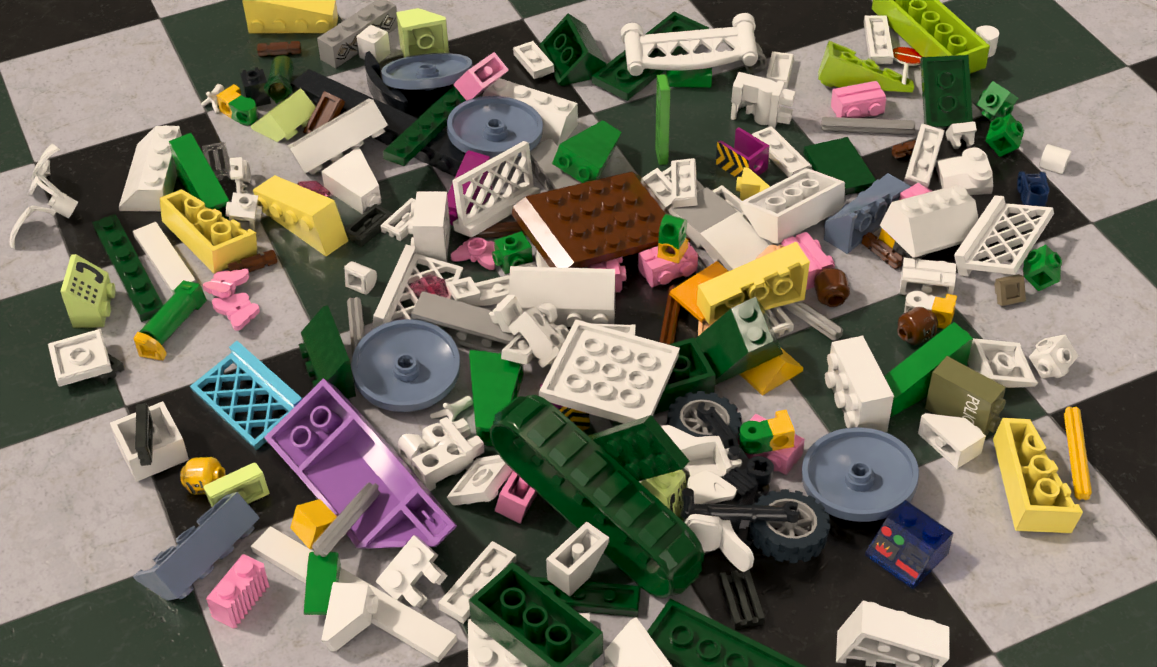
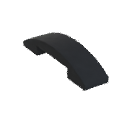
(379, 90)

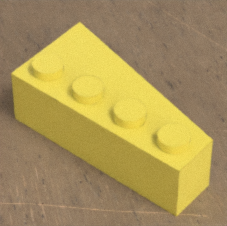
(290, 16)
(303, 213)
(206, 231)
(772, 279)
(1031, 480)

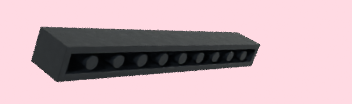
(438, 152)

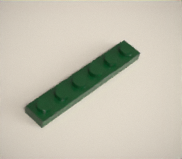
(423, 129)
(128, 267)

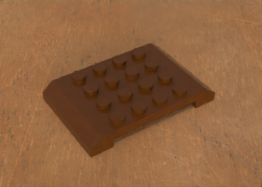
(592, 220)

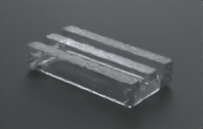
(219, 173)

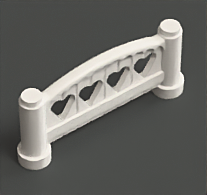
(739, 37)

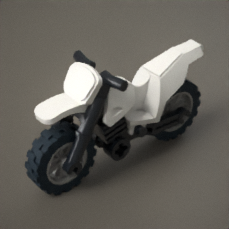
(726, 487)

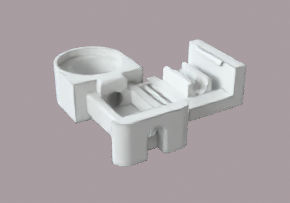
(240, 172)

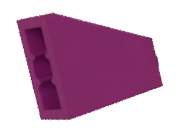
(470, 161)

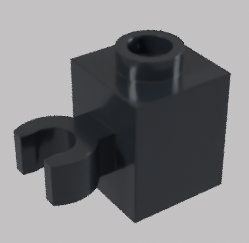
(253, 86)

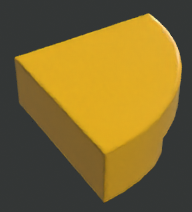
(149, 347)

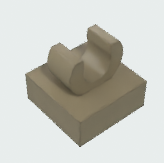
(1010, 290)

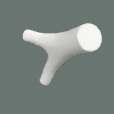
(213, 98)
(454, 409)

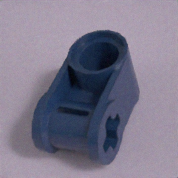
(1033, 188)

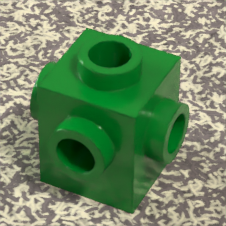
(996, 101)
(1005, 135)
(512, 251)
(1042, 268)

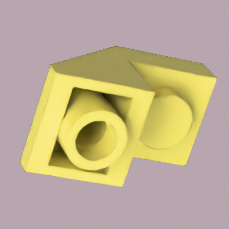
(749, 184)

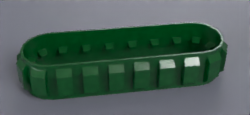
(594, 488)

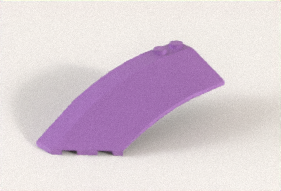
(342, 452)

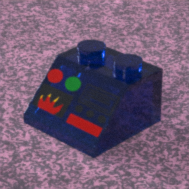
(910, 544)

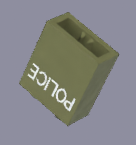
(965, 394)

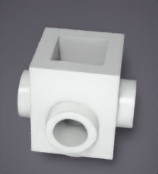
(244, 210)
(1053, 356)

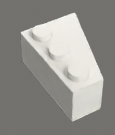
(892, 637)

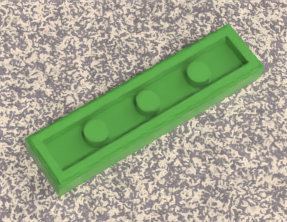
(662, 119)

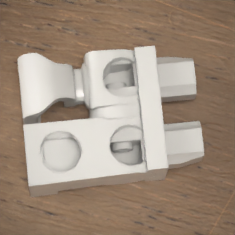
(762, 99)
(541, 332)
(441, 449)

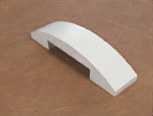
(483, 292)

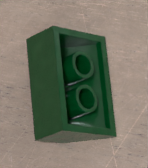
(572, 51)
(326, 353)

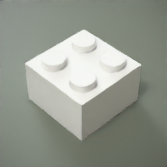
(430, 225)
(167, 442)

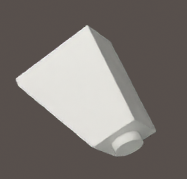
(353, 181)

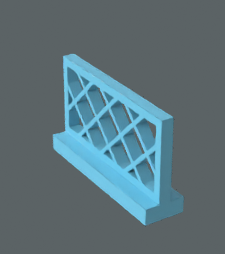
(261, 376)

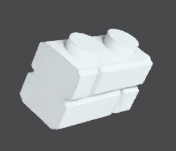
(927, 276)

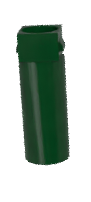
(280, 79)

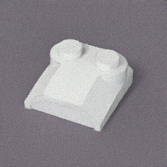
(968, 171)
(1001, 362)

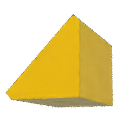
(772, 373)

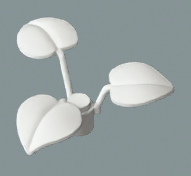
(59, 201)

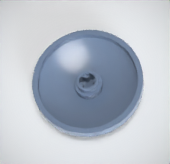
(425, 71)
(493, 125)
(405, 365)
(860, 473)

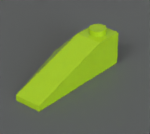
(844, 69)

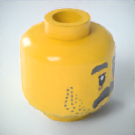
(200, 472)

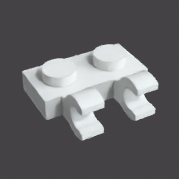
(407, 568)

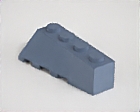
(863, 213)
(199, 548)

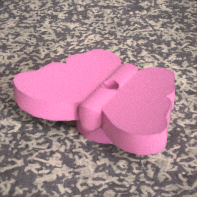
(476, 249)
(225, 282)
(237, 308)

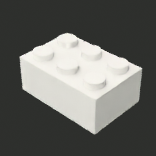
(858, 385)

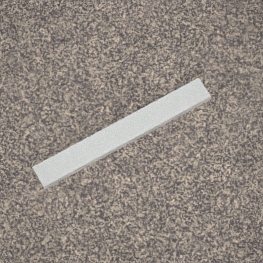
(391, 614)

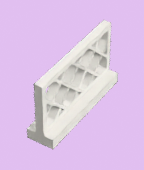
(498, 206)
(986, 232)
(399, 283)

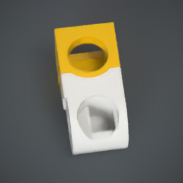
(942, 307)

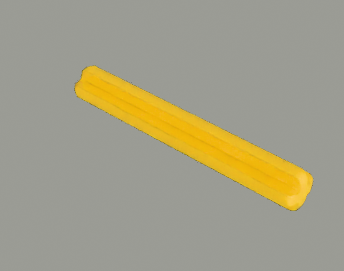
(1077, 453)

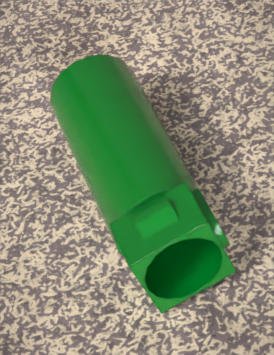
(186, 299)

